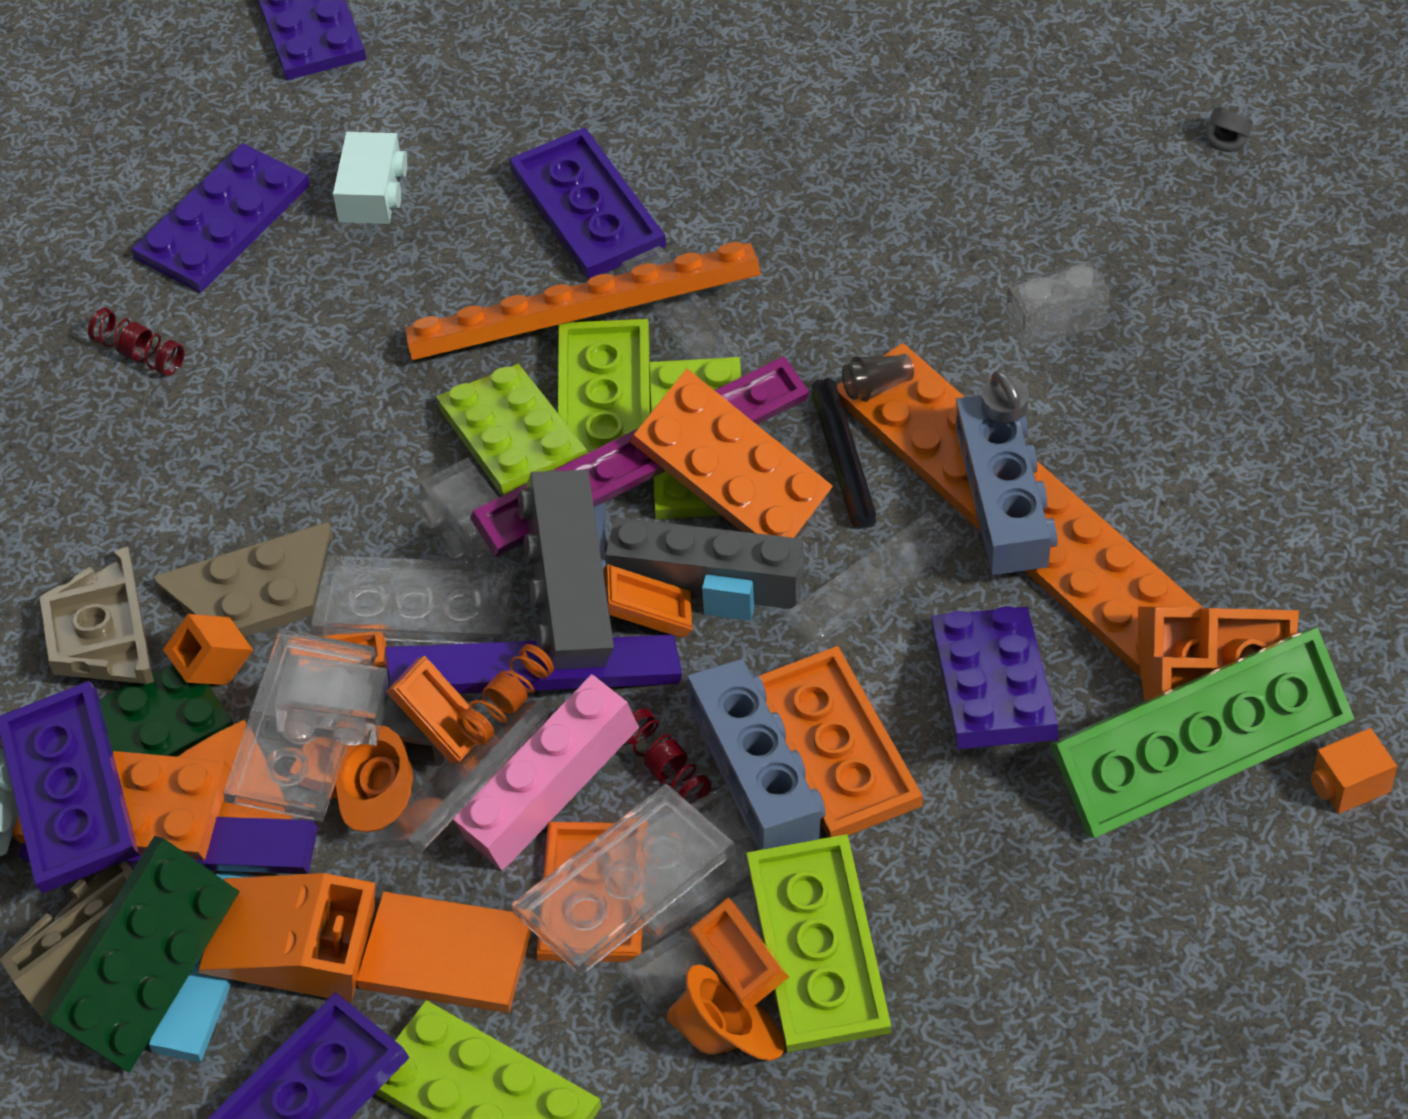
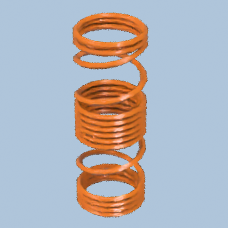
(505, 693)

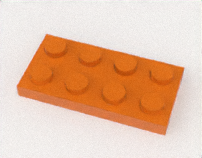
(729, 460)
(840, 743)
(169, 799)

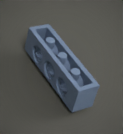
(1004, 489)
(715, 703)

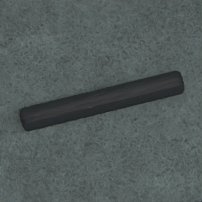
(843, 453)

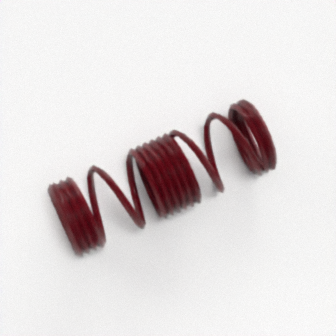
(139, 336)
(667, 752)

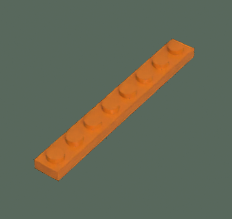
(566, 303)

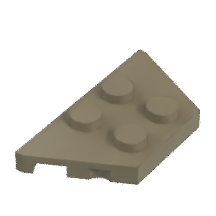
(255, 584)
(98, 625)

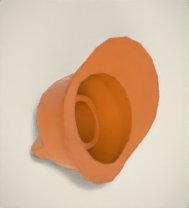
(374, 783)
(717, 1021)

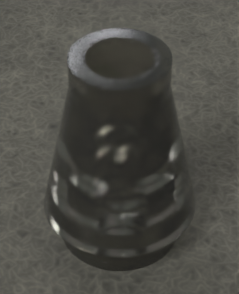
(874, 375)

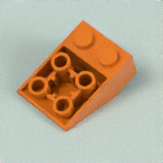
(294, 933)

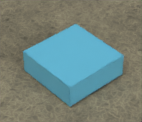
(728, 597)

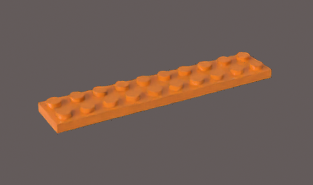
(1090, 570)

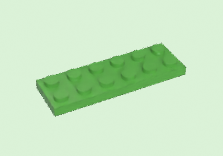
(1202, 732)

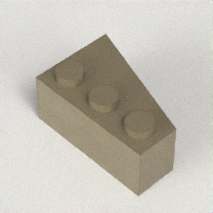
(53, 945)

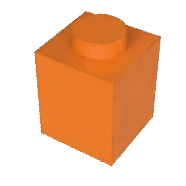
(208, 649)
(1353, 771)

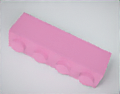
(546, 772)

